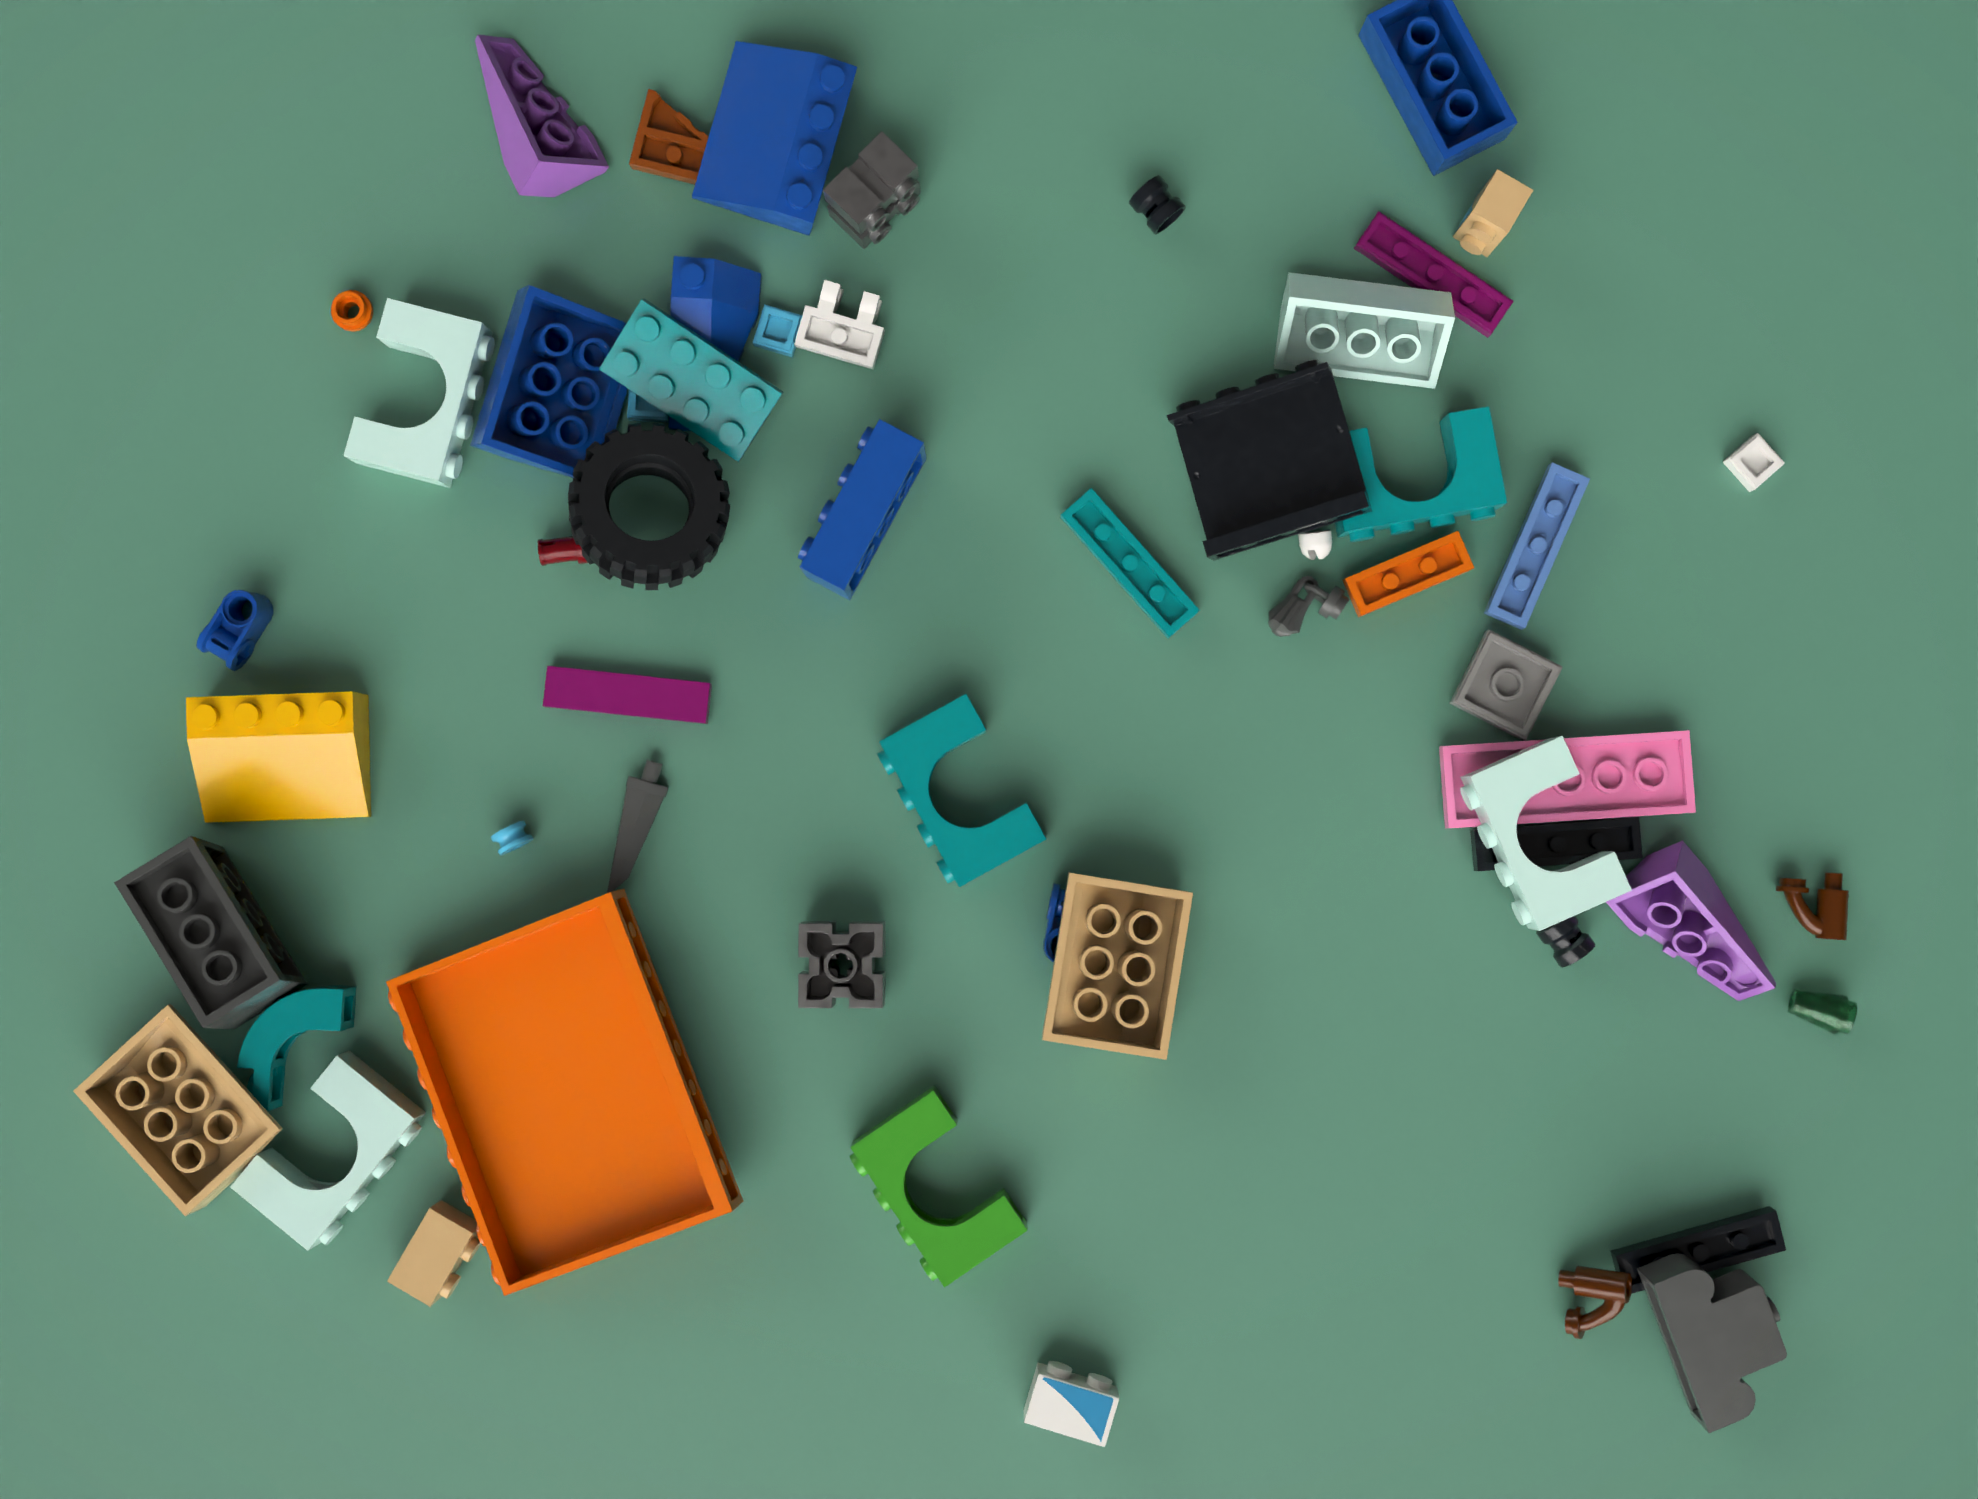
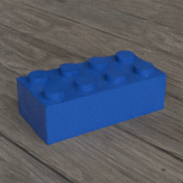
(1437, 80)
(863, 508)

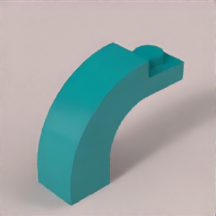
(278, 1028)

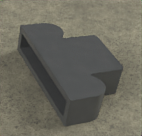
(1713, 1335)

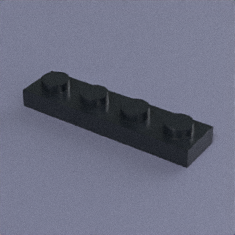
(1567, 842)
(1709, 1245)

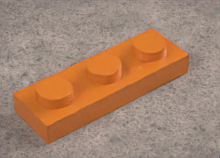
(1408, 574)

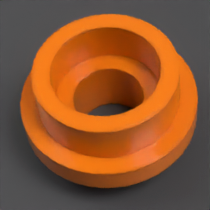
(344, 302)

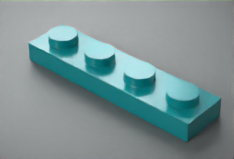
(1129, 563)

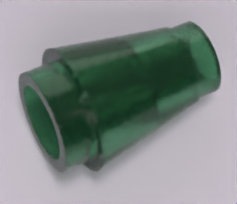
(1824, 1010)

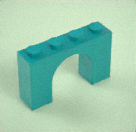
(1471, 486)
(914, 755)

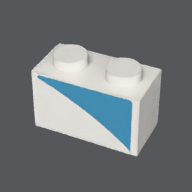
(1071, 1403)

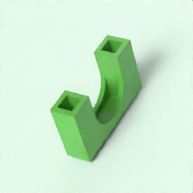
(947, 1244)

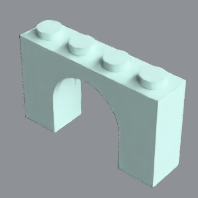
(433, 448)
(1498, 797)
(312, 1208)

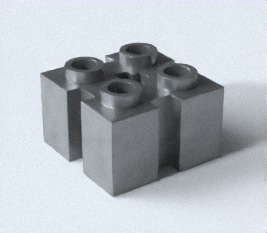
(873, 191)
(824, 982)

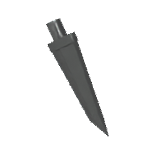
(639, 810)

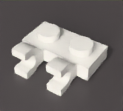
(838, 335)

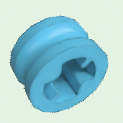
(511, 838)

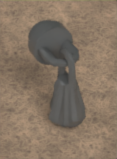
(1289, 614)

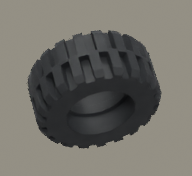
(658, 455)

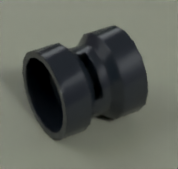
(1157, 204)
(1567, 941)

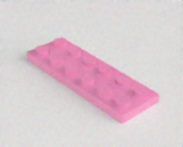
(1616, 778)

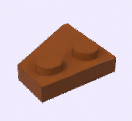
(667, 142)

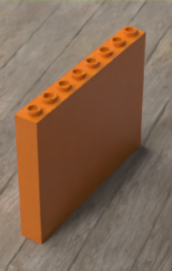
(564, 1093)

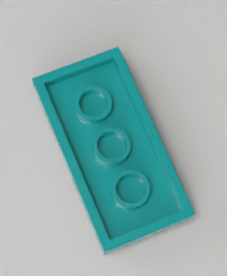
(690, 380)

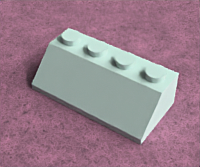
(1364, 329)

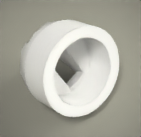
(1315, 544)

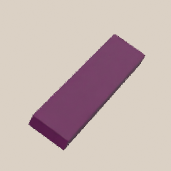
(1429, 269)
(627, 694)

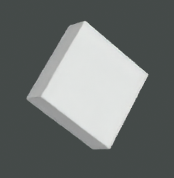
(1753, 462)

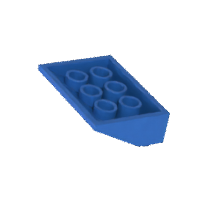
(774, 134)
(547, 384)

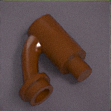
(1831, 910)
(1596, 1283)

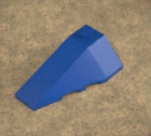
(716, 303)

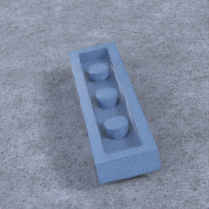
(1536, 546)

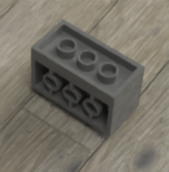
(210, 933)

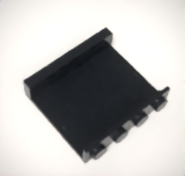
(1270, 460)

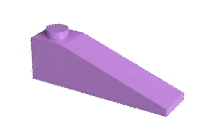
(535, 134)
(1688, 915)

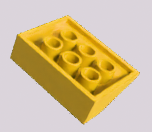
(281, 756)

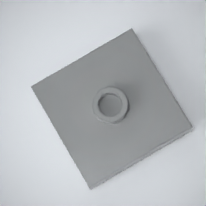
(1506, 685)

